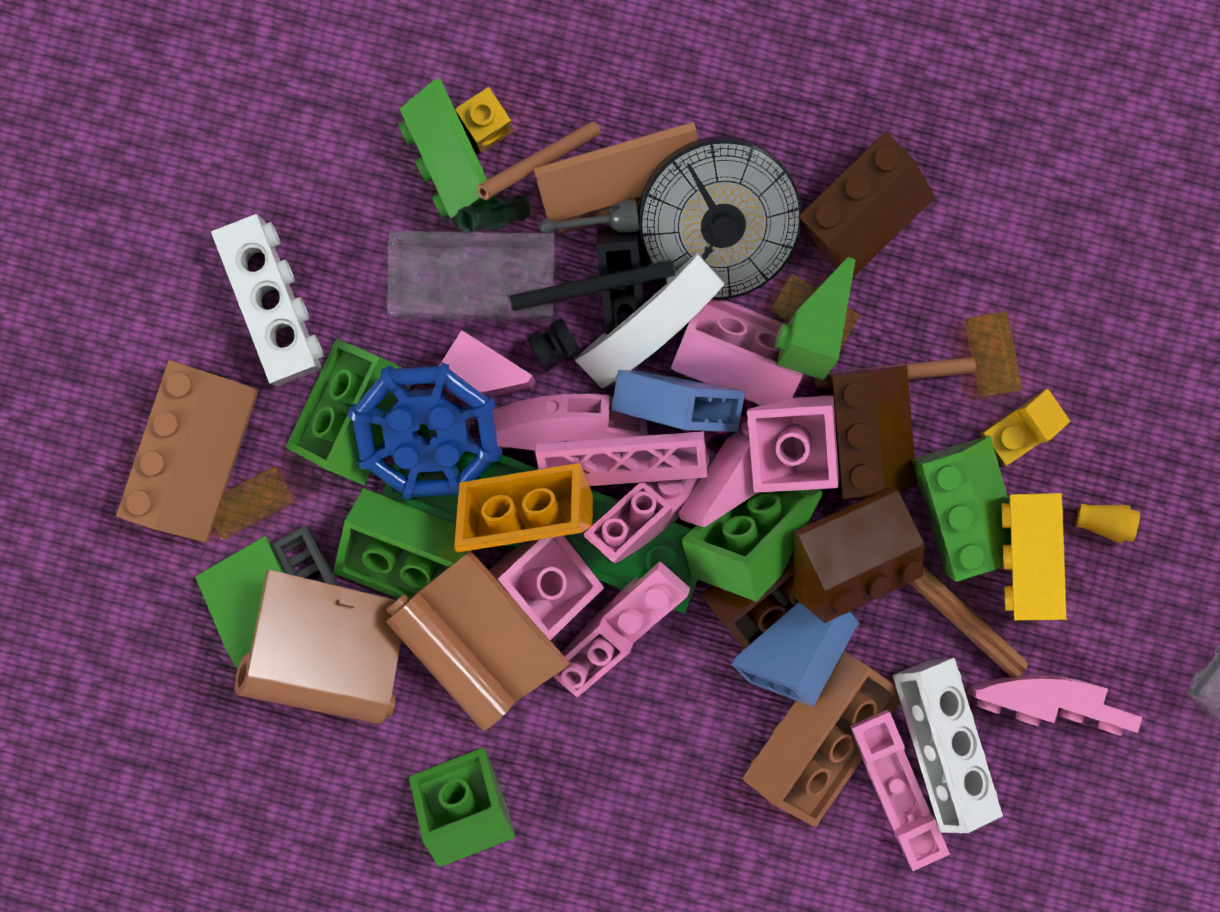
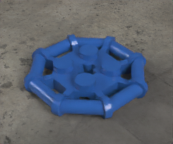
(429, 408)

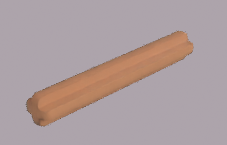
(970, 624)

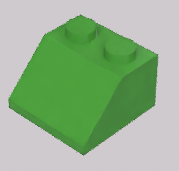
(460, 807)

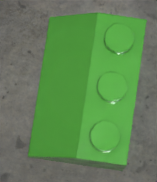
(444, 150)
(324, 428)
(963, 506)
(394, 546)

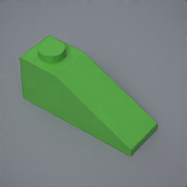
(816, 330)

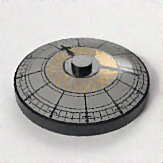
(725, 204)

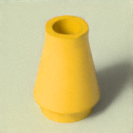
(1110, 521)

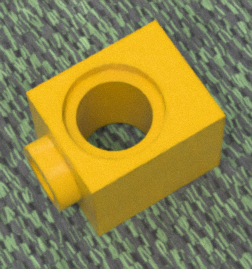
(484, 120)

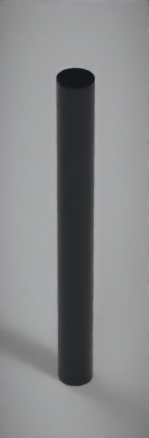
(591, 285)

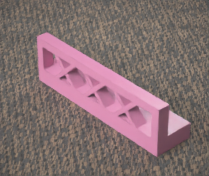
(630, 458)

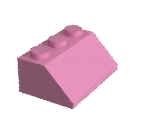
(735, 351)

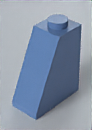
(678, 401)
(796, 654)

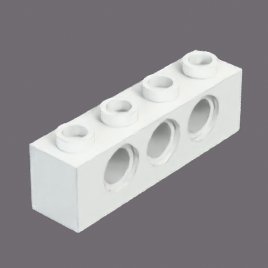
(236, 246)
(947, 746)

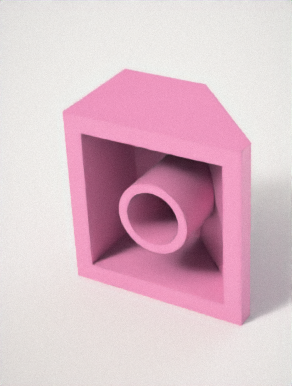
(485, 368)
(794, 445)
(547, 581)

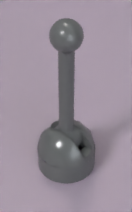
(622, 218)

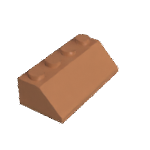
(600, 178)
(187, 452)
(815, 747)

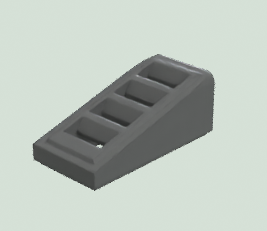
(296, 539)

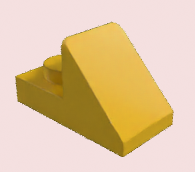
(1026, 427)

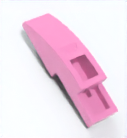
(562, 419)
(641, 515)
(619, 625)
(1042, 695)

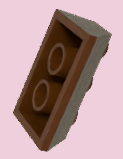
(867, 205)
(872, 430)
(856, 555)
(748, 618)

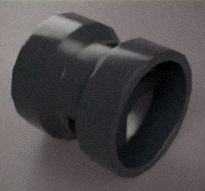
(562, 341)

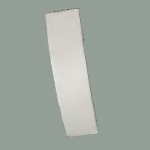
(652, 322)

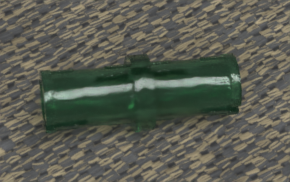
(493, 213)

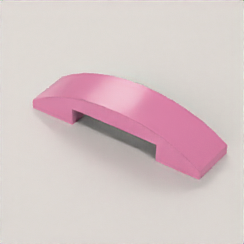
(899, 790)

